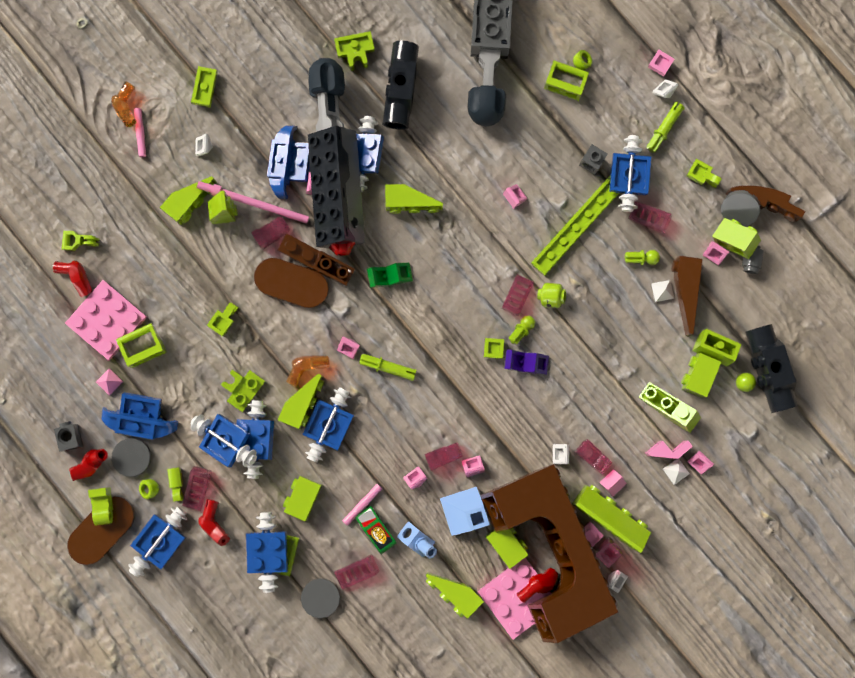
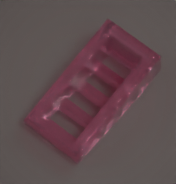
(667, 217)
(511, 309)
(190, 486)
(369, 560)

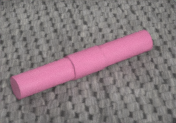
(140, 136)
(362, 504)

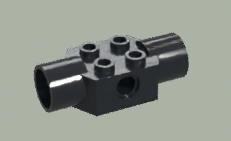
(400, 72)
(780, 381)

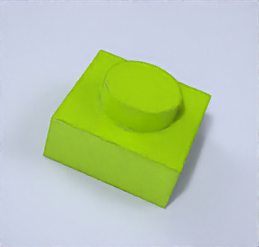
(493, 348)

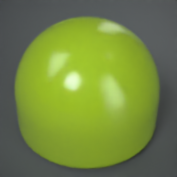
(579, 62)
(745, 382)
(152, 486)

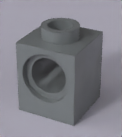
(593, 159)
(76, 440)

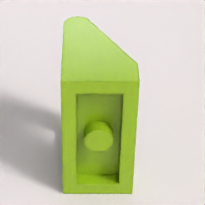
(564, 88)
(146, 355)

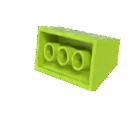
(611, 518)

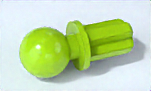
(651, 257)
(521, 330)

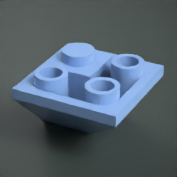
(464, 511)

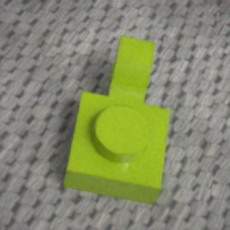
(701, 172)
(221, 321)

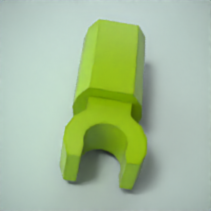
(176, 483)

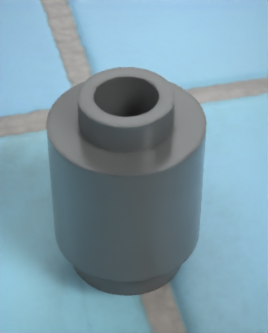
(754, 263)

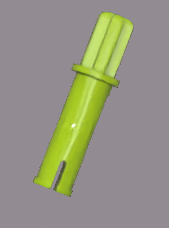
(665, 127)
(388, 367)

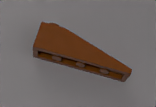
(687, 281)

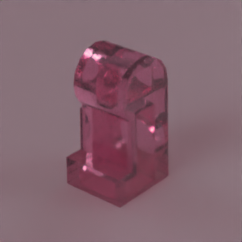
(271, 232)
(443, 456)
(593, 456)
(608, 552)

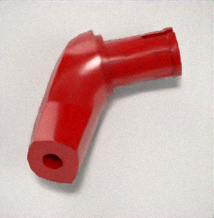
(77, 275)
(89, 464)
(211, 526)
(538, 583)

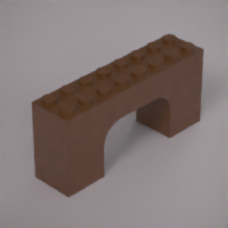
(583, 591)

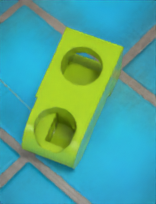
(101, 505)

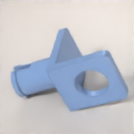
(418, 541)

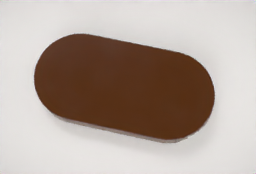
(291, 283)
(92, 542)

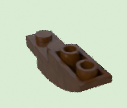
(774, 201)
(316, 259)

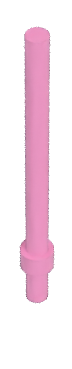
(253, 202)

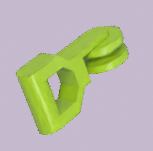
(91, 240)

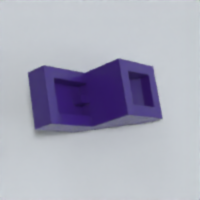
(526, 362)

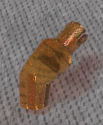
(121, 105)
(305, 363)

